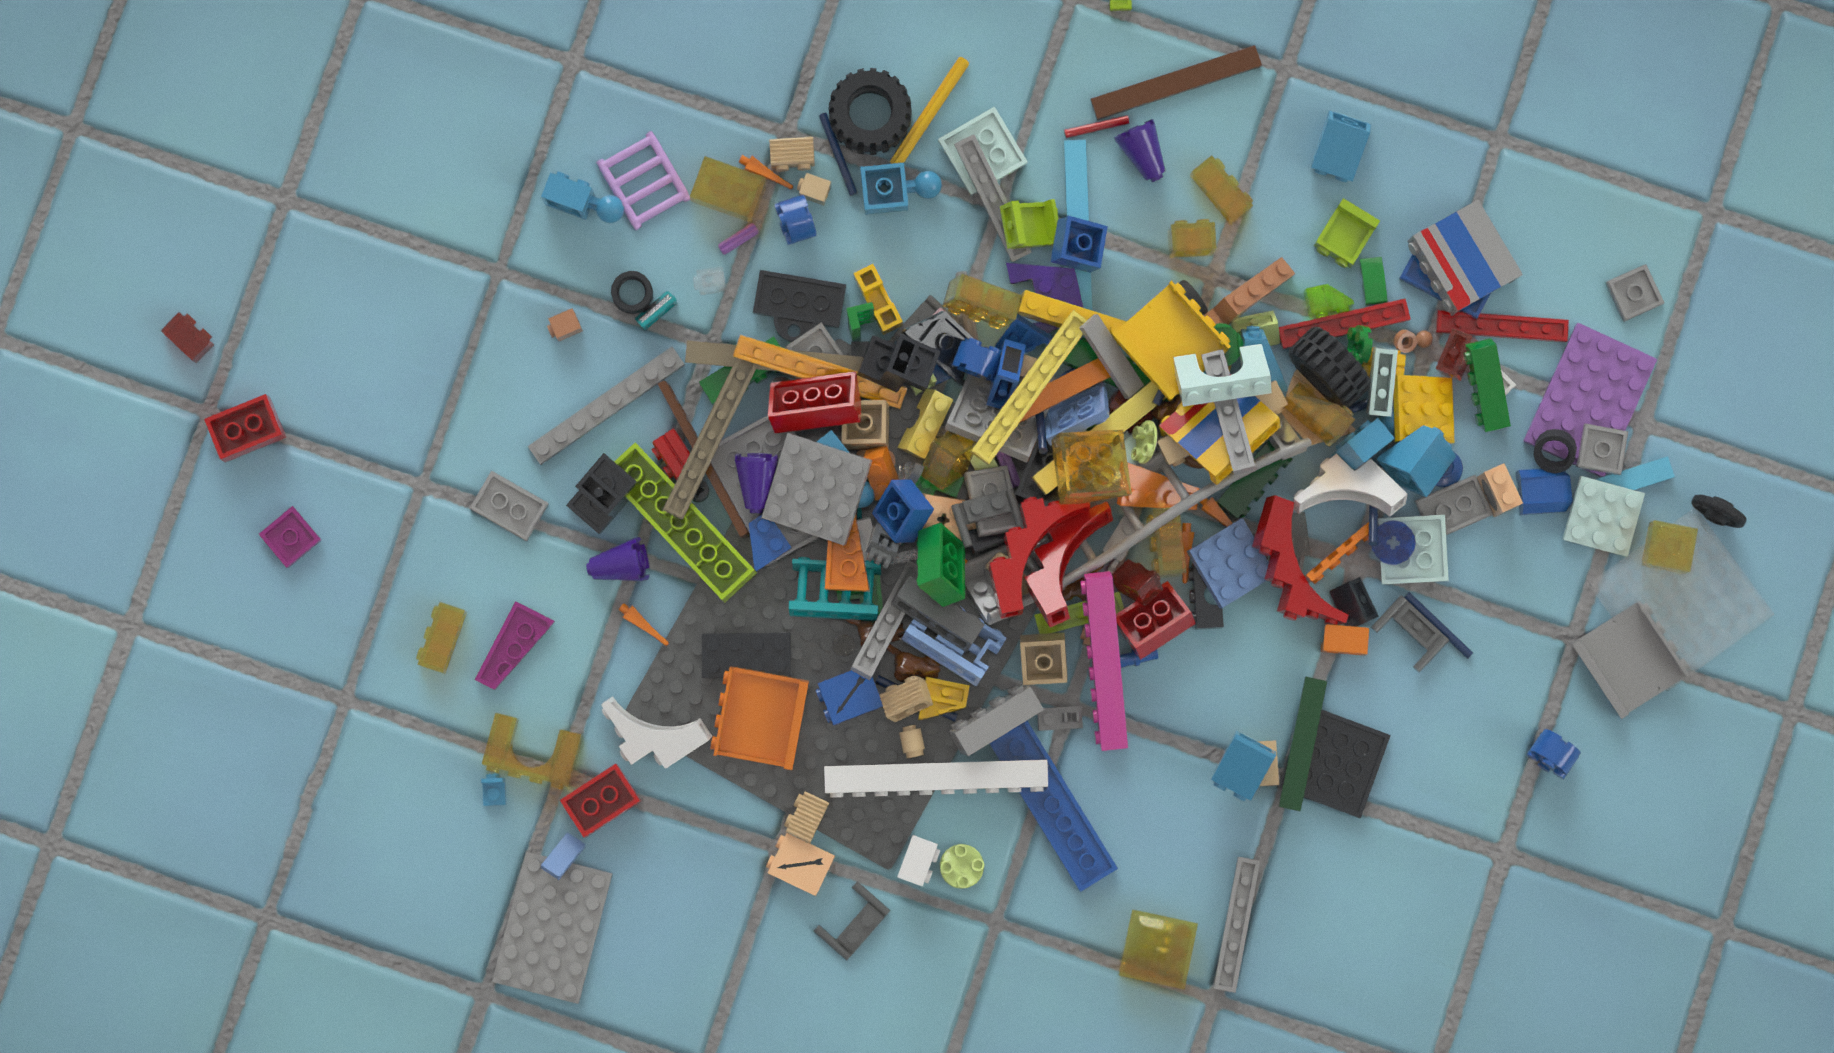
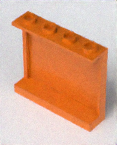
(760, 717)

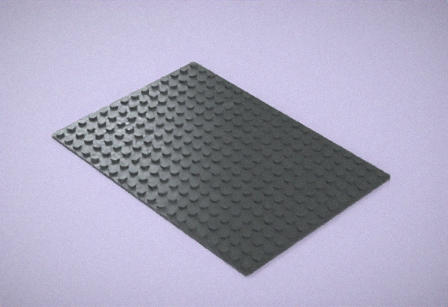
(678, 695)

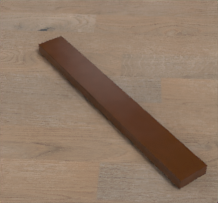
(1176, 82)
(711, 473)

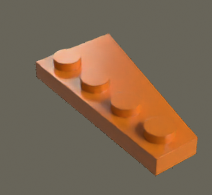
(1152, 490)
(1332, 559)
(846, 564)

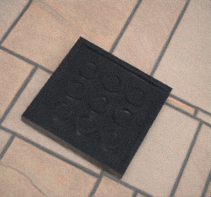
(1343, 764)

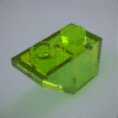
(1326, 299)

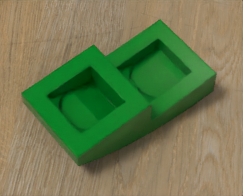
(1373, 280)

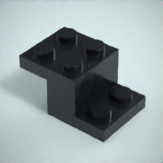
(898, 363)
(601, 493)

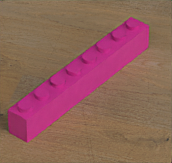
(1105, 661)

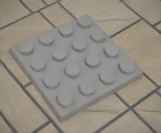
(972, 417)
(816, 489)

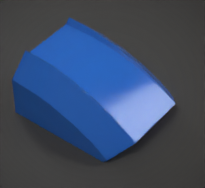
(1543, 491)

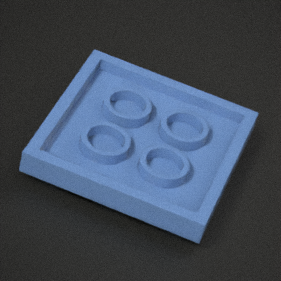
(1078, 412)
(1229, 563)

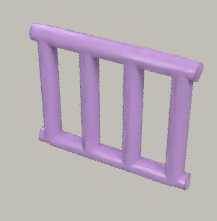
(671, 176)

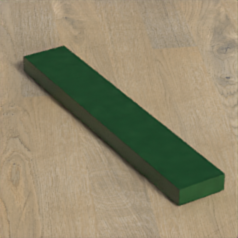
(1302, 744)

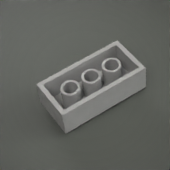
(995, 720)

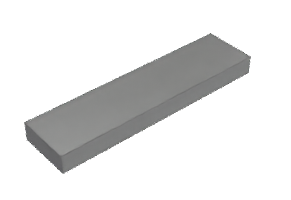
(1111, 356)

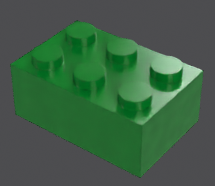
(941, 564)

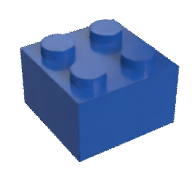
(1079, 244)
(902, 511)

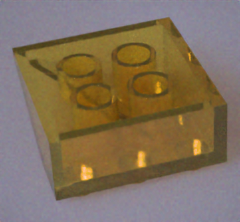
(1321, 417)
(1091, 466)
(1157, 949)

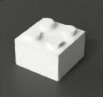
(918, 861)

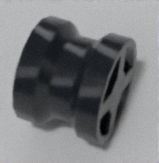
(702, 492)

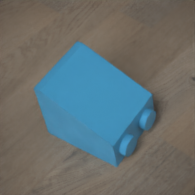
(1341, 146)
(1254, 335)
(1418, 460)
(1243, 766)

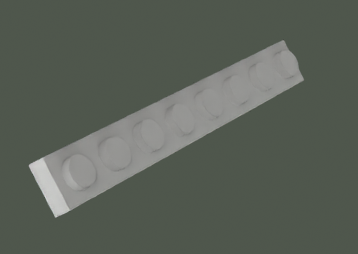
(606, 405)

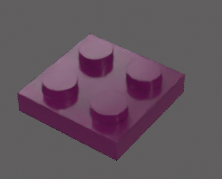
(290, 537)

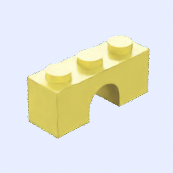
(933, 409)

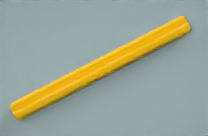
(930, 111)

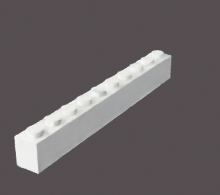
(936, 776)

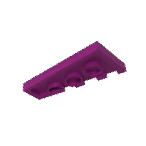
(516, 638)

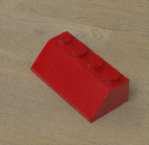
(814, 402)

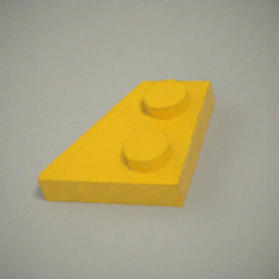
(945, 696)

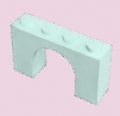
(1200, 388)

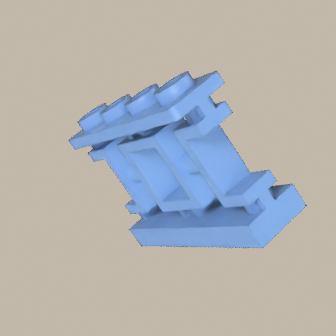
(950, 655)

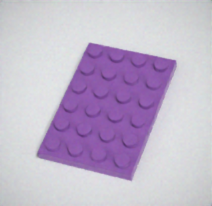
(1593, 385)

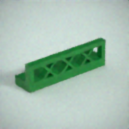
(859, 316)

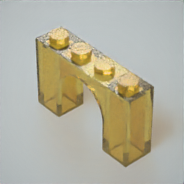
(556, 770)

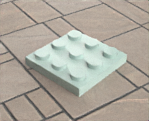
(995, 141)
(1603, 516)
(1430, 554)

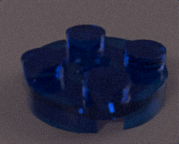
(1400, 553)

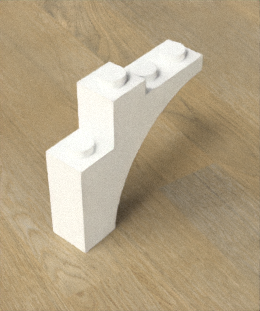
(1341, 482)
(641, 738)

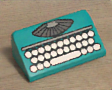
(656, 310)

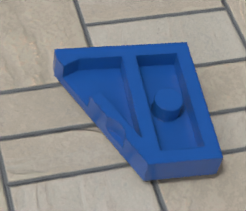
(766, 542)

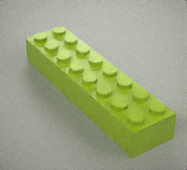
(693, 536)

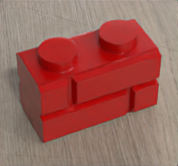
(672, 451)

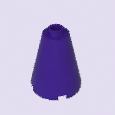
(1143, 150)
(755, 478)
(621, 563)

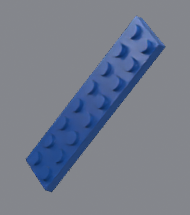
(1058, 811)

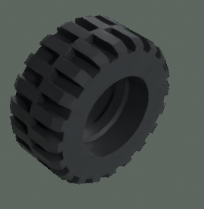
(877, 83)
(1329, 367)

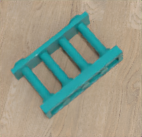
(823, 608)

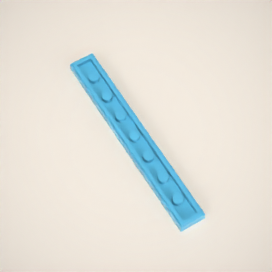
(1077, 201)

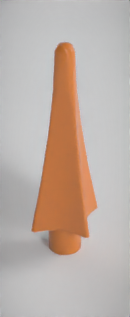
(756, 167)
(1214, 510)
(1188, 537)
(637, 619)

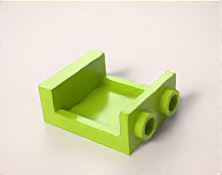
(1029, 223)
(1346, 234)

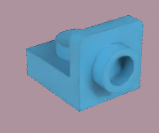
(494, 790)

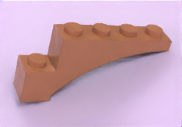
(1251, 292)

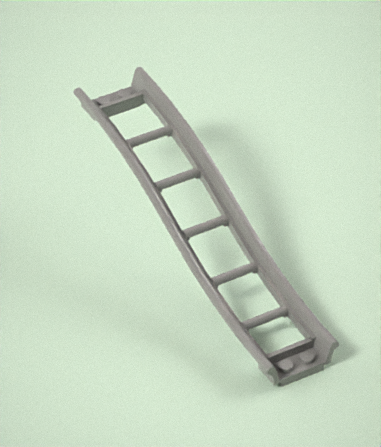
(978, 578)

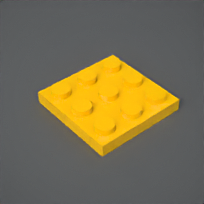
(1423, 402)

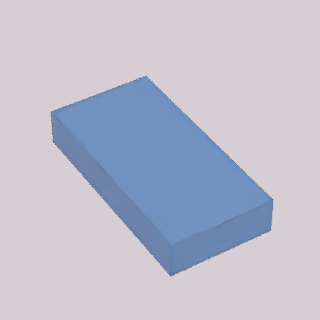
(563, 856)

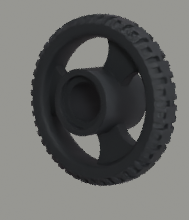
(1719, 511)

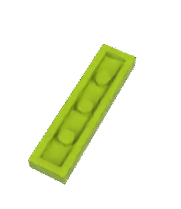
(1076, 617)

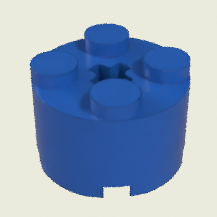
(795, 219)
(976, 359)
(1554, 753)

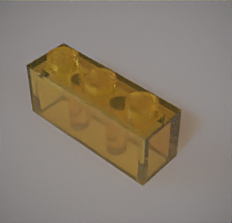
(1222, 189)
(441, 637)

